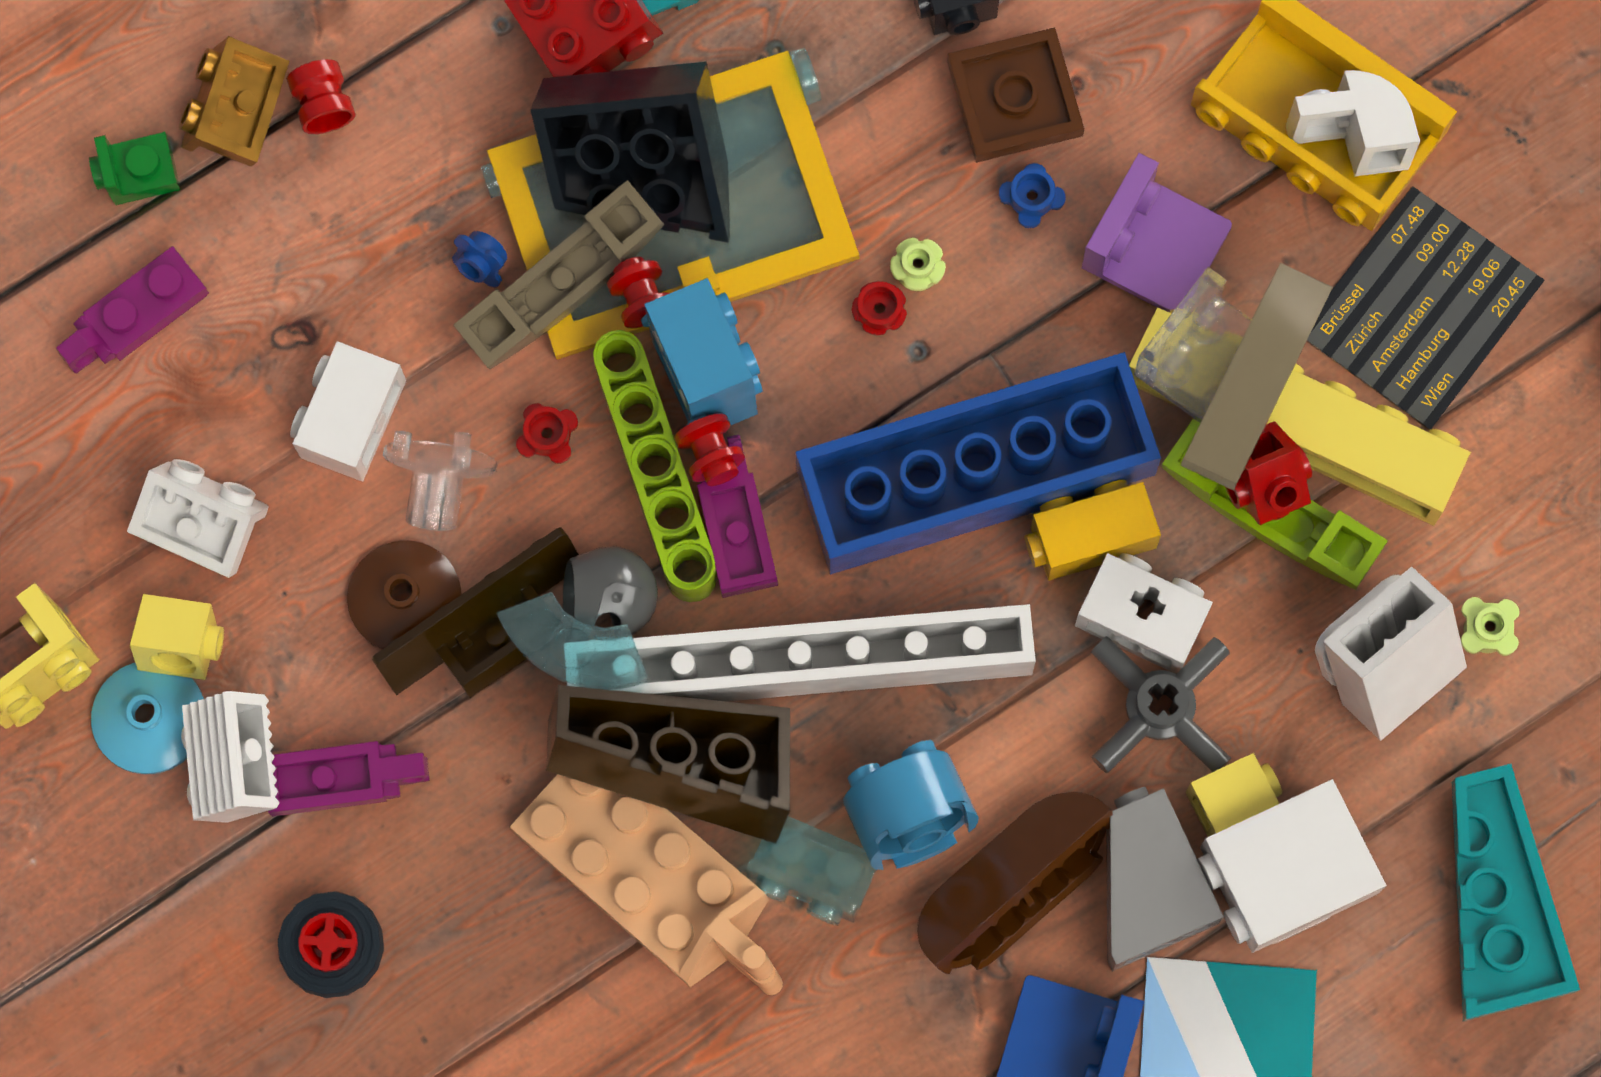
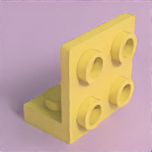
(58, 665)

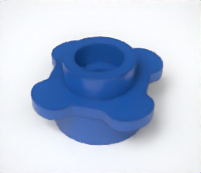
(1033, 179)
(479, 257)

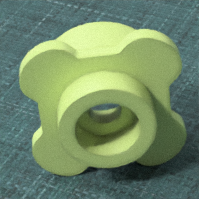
(1476, 636)

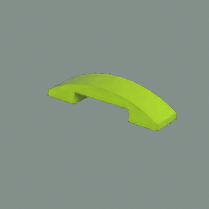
(1310, 535)

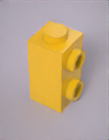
(1081, 533)

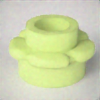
(918, 278)

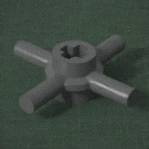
(1158, 683)

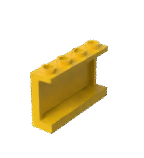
(1284, 57)

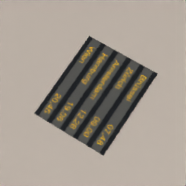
(1422, 307)

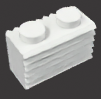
(229, 756)

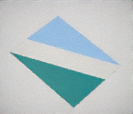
(1227, 1020)

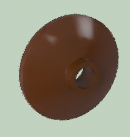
(371, 585)

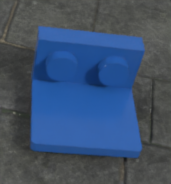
(1069, 1032)

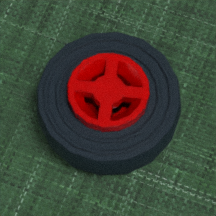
(310, 940)

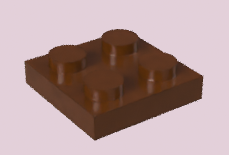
(1015, 95)

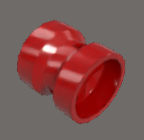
(320, 94)

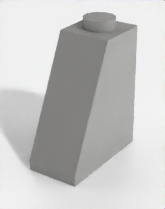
(1152, 880)

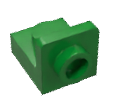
(134, 168)

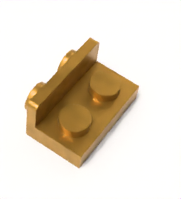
(233, 100)

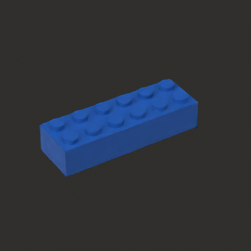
(976, 462)

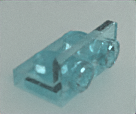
(814, 869)

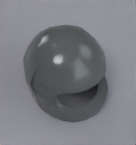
(611, 583)

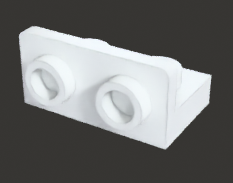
(196, 516)

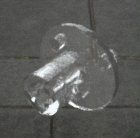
(437, 476)

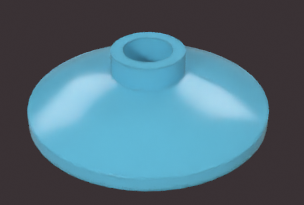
(149, 745)

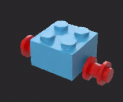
(702, 360)

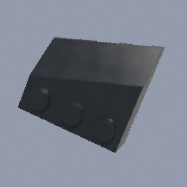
(638, 127)

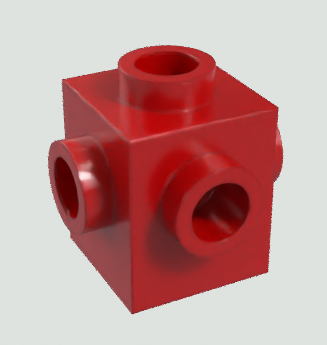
(1273, 477)

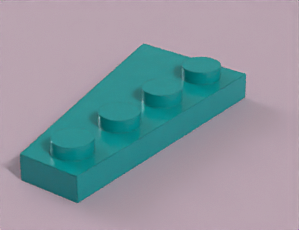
(1505, 910)

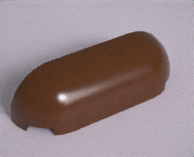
(1013, 881)

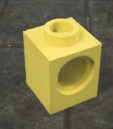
(176, 637)
(1234, 794)

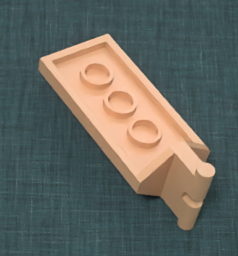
(651, 878)

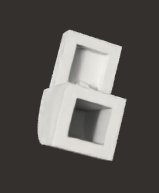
(1367, 114)

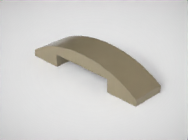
(561, 279)

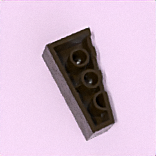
(678, 753)

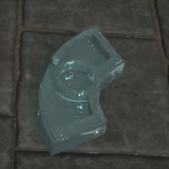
(573, 650)

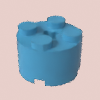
(908, 806)

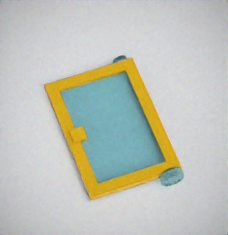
(780, 202)

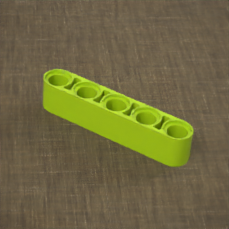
(653, 439)

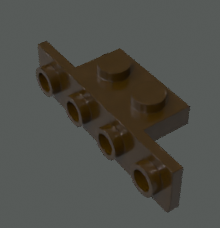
(468, 630)

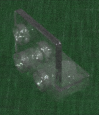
(1194, 347)

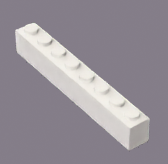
(839, 655)

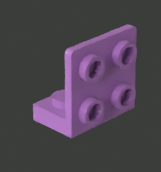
(1154, 239)

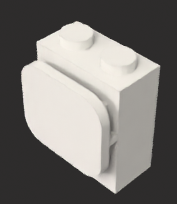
(1392, 651)
(1290, 867)

